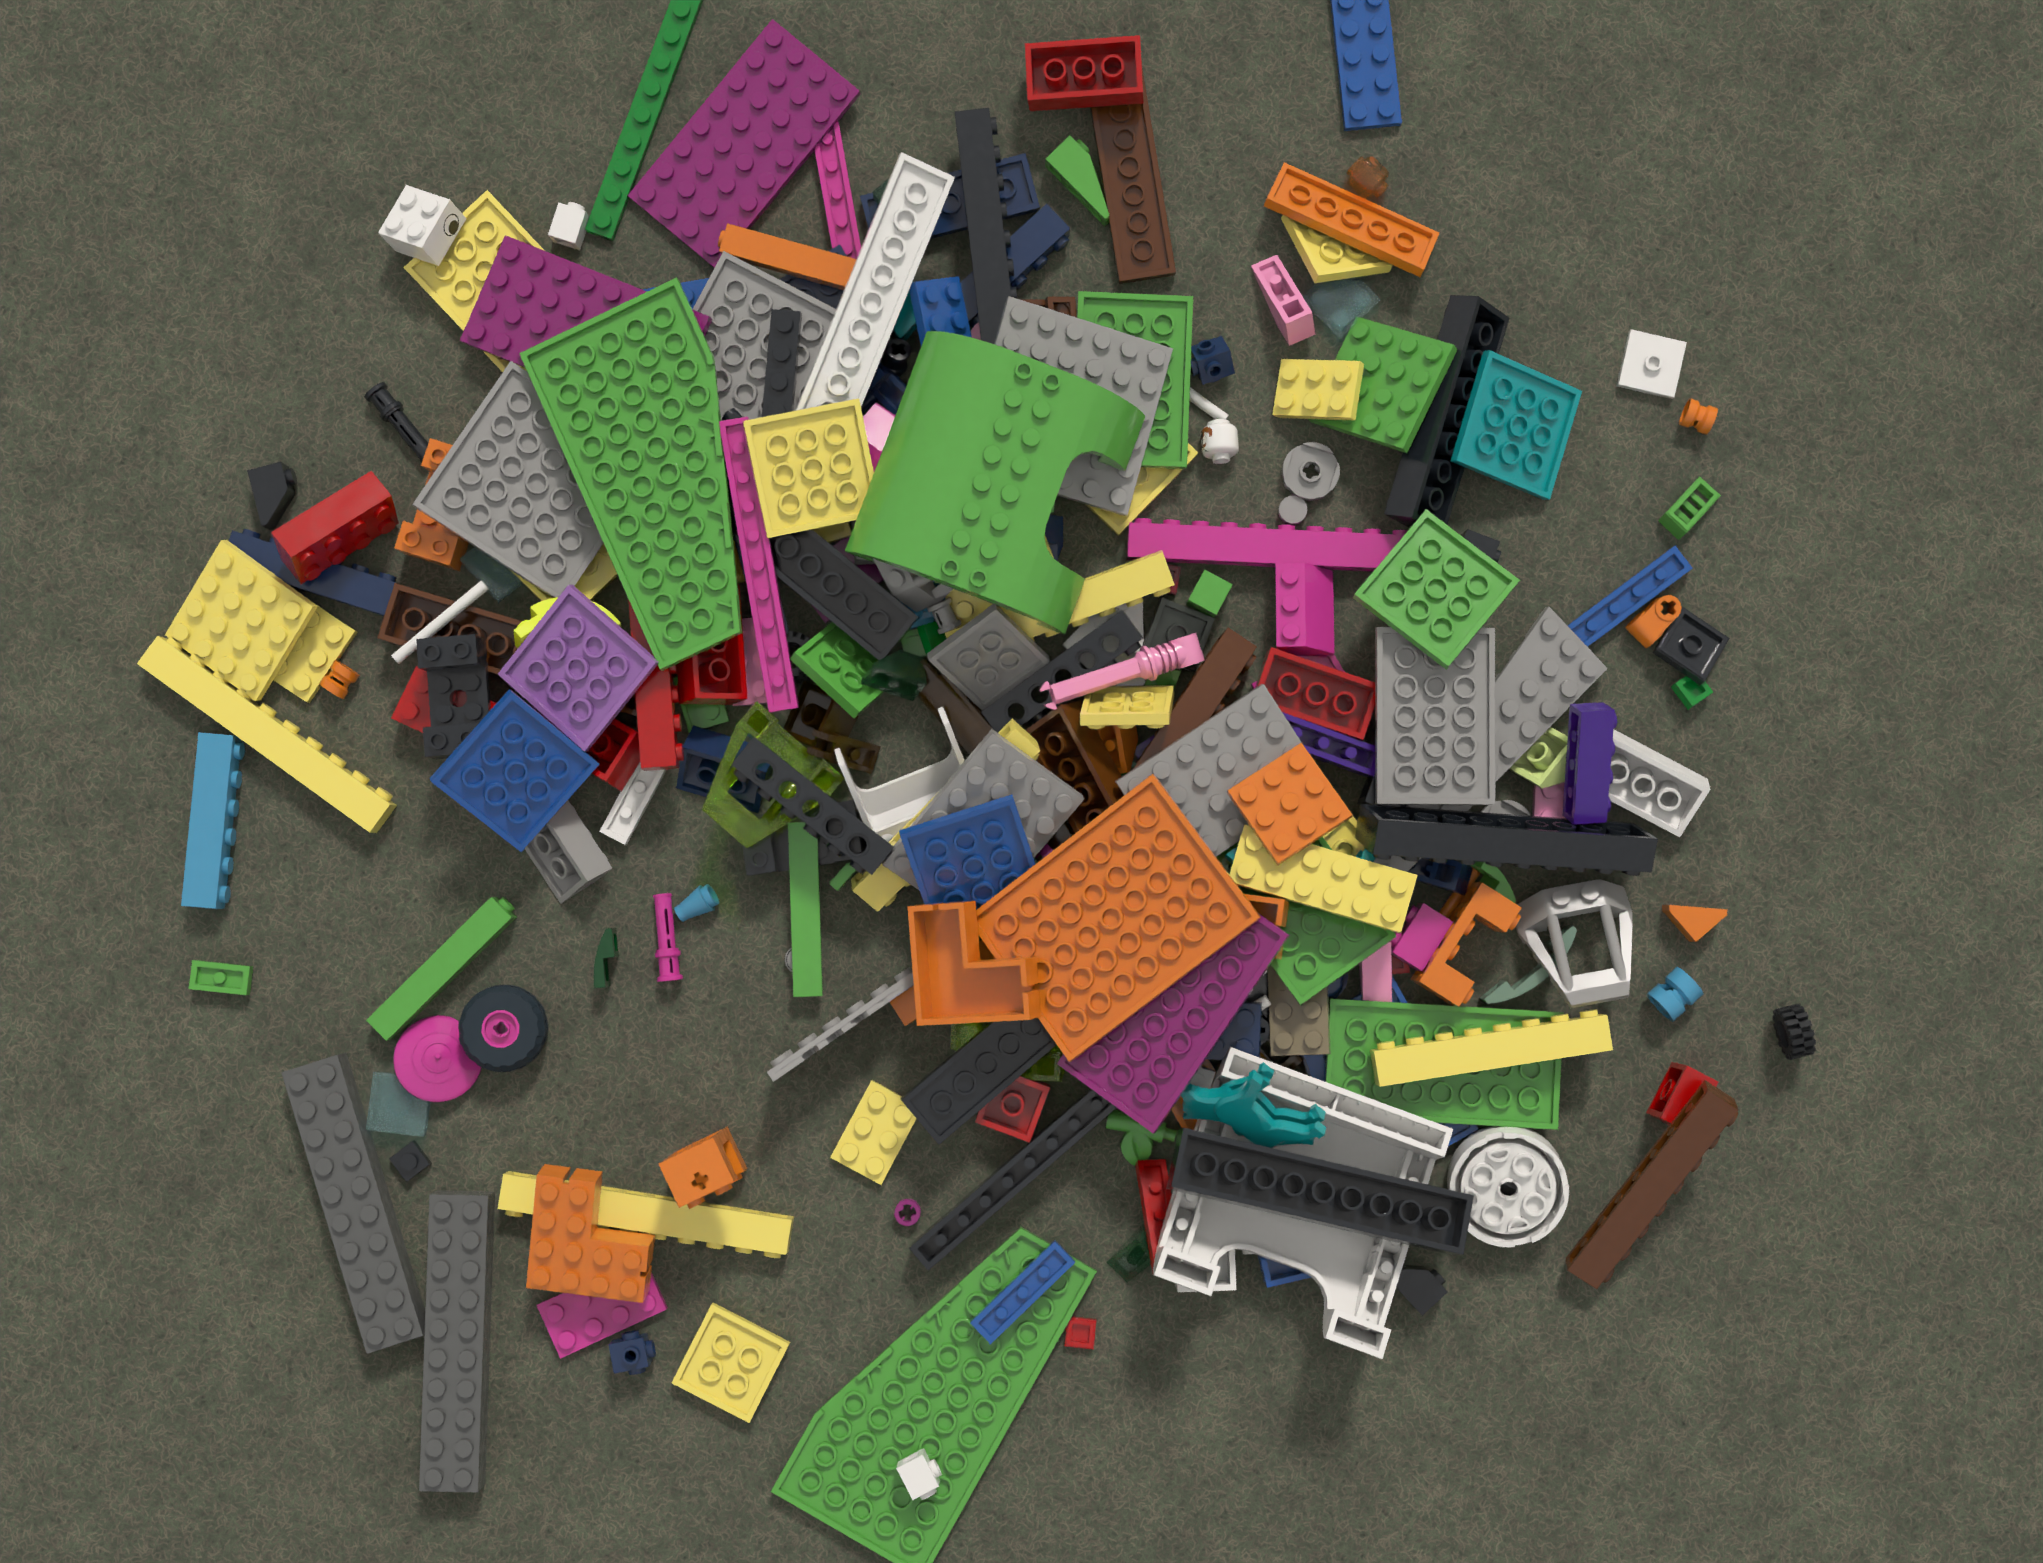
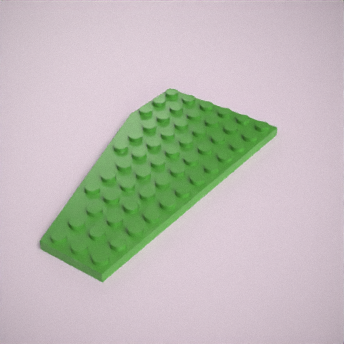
(645, 444)
(934, 1392)

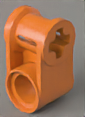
(1651, 623)

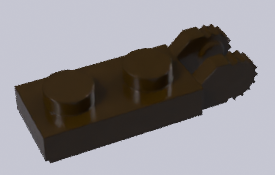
(856, 753)

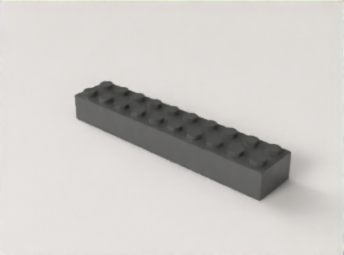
(356, 1202)
(457, 1341)

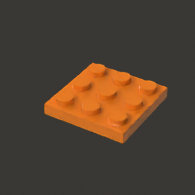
(1289, 804)

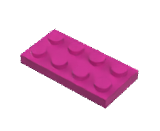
(583, 1320)

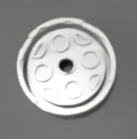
(1516, 1156)

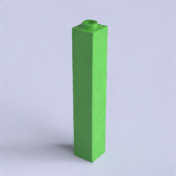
(442, 967)

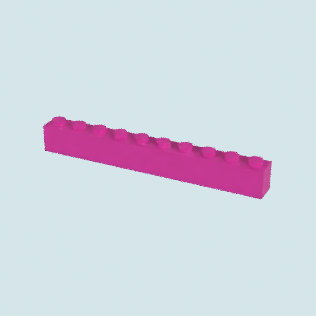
(1260, 546)

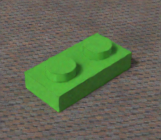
(221, 977)

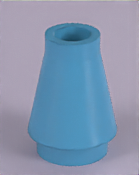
(699, 902)

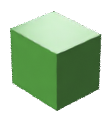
(1209, 594)

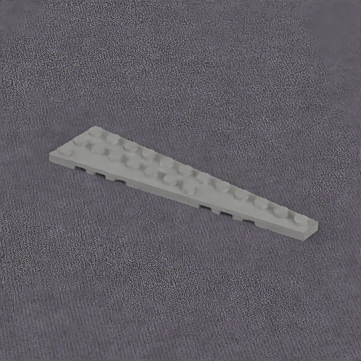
(1531, 694)
(837, 1027)

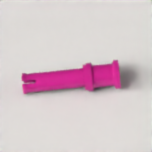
(667, 952)

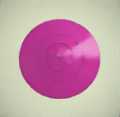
(432, 1060)

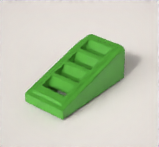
(1676, 521)

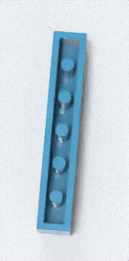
(212, 821)

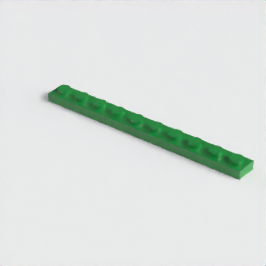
(642, 118)

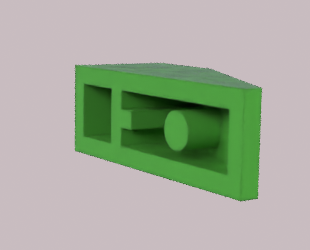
(1075, 170)

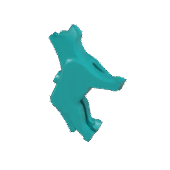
(1251, 1113)

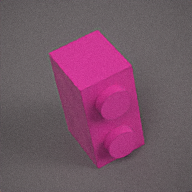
(1420, 936)

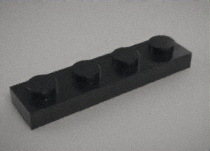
(782, 362)

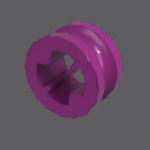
(914, 1218)

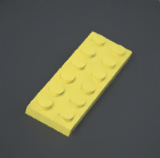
(1327, 882)

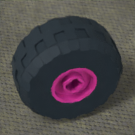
(503, 1028)

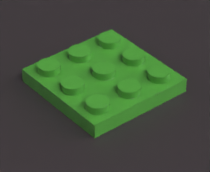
(838, 667)

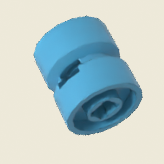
(1675, 994)

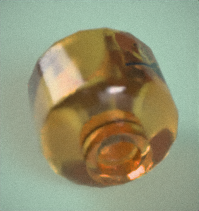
(1368, 177)

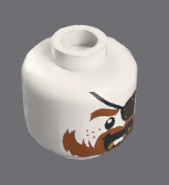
(1219, 441)

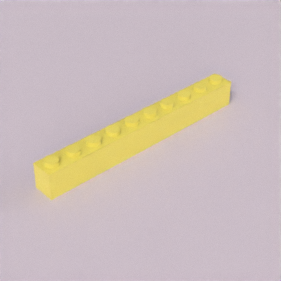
(267, 734)
(662, 1217)

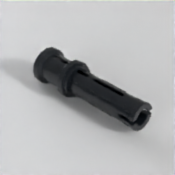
(392, 412)

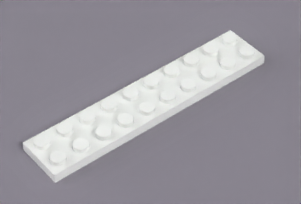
(878, 284)

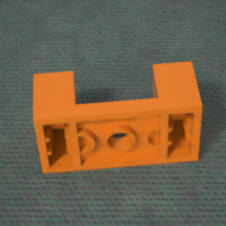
(426, 537)
(1486, 907)
(703, 1168)

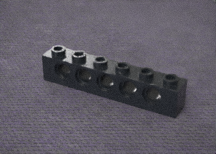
(1119, 625)
(876, 846)

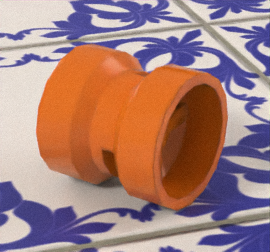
(1698, 416)
(343, 674)

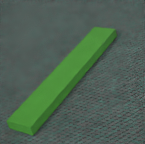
(805, 912)

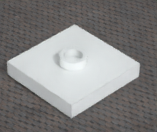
(1651, 364)

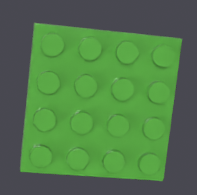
(1396, 384)
(1436, 589)

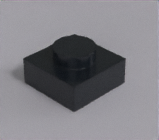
(410, 1160)

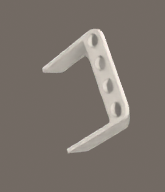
(895, 803)

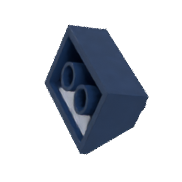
(701, 760)

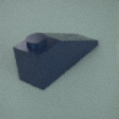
(1446, 876)

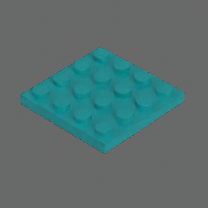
(1516, 425)

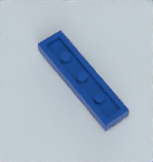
(1022, 1292)

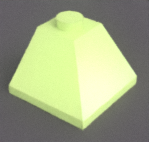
(1544, 761)

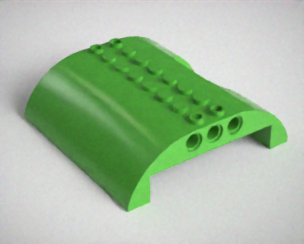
(979, 470)

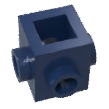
(1211, 360)
(624, 1359)

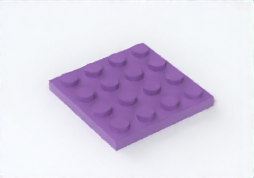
(578, 667)

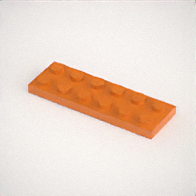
(1351, 219)

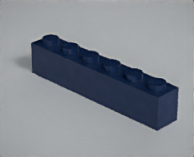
(1028, 250)
(336, 582)

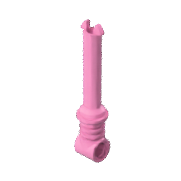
(1147, 664)

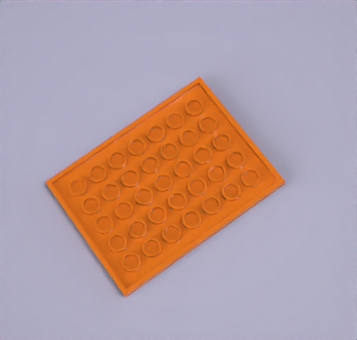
(1116, 915)

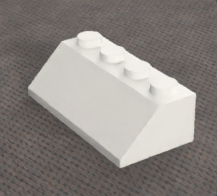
(1655, 785)

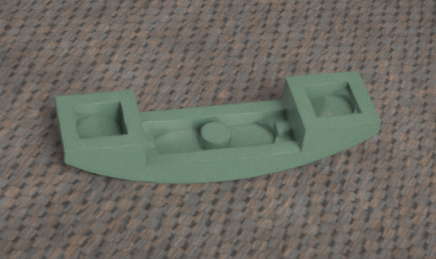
(1503, 991)

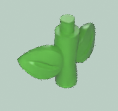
(1137, 1141)

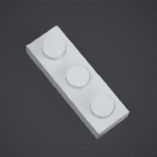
(631, 804)

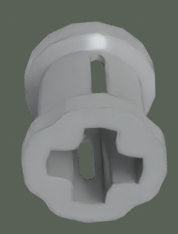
(944, 616)

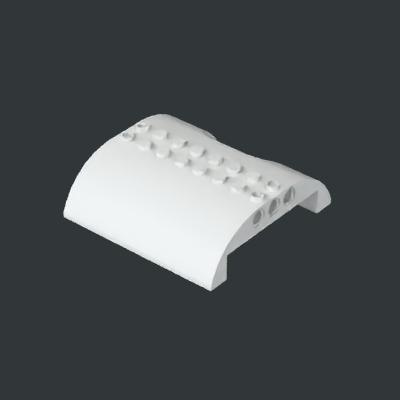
(1351, 1268)

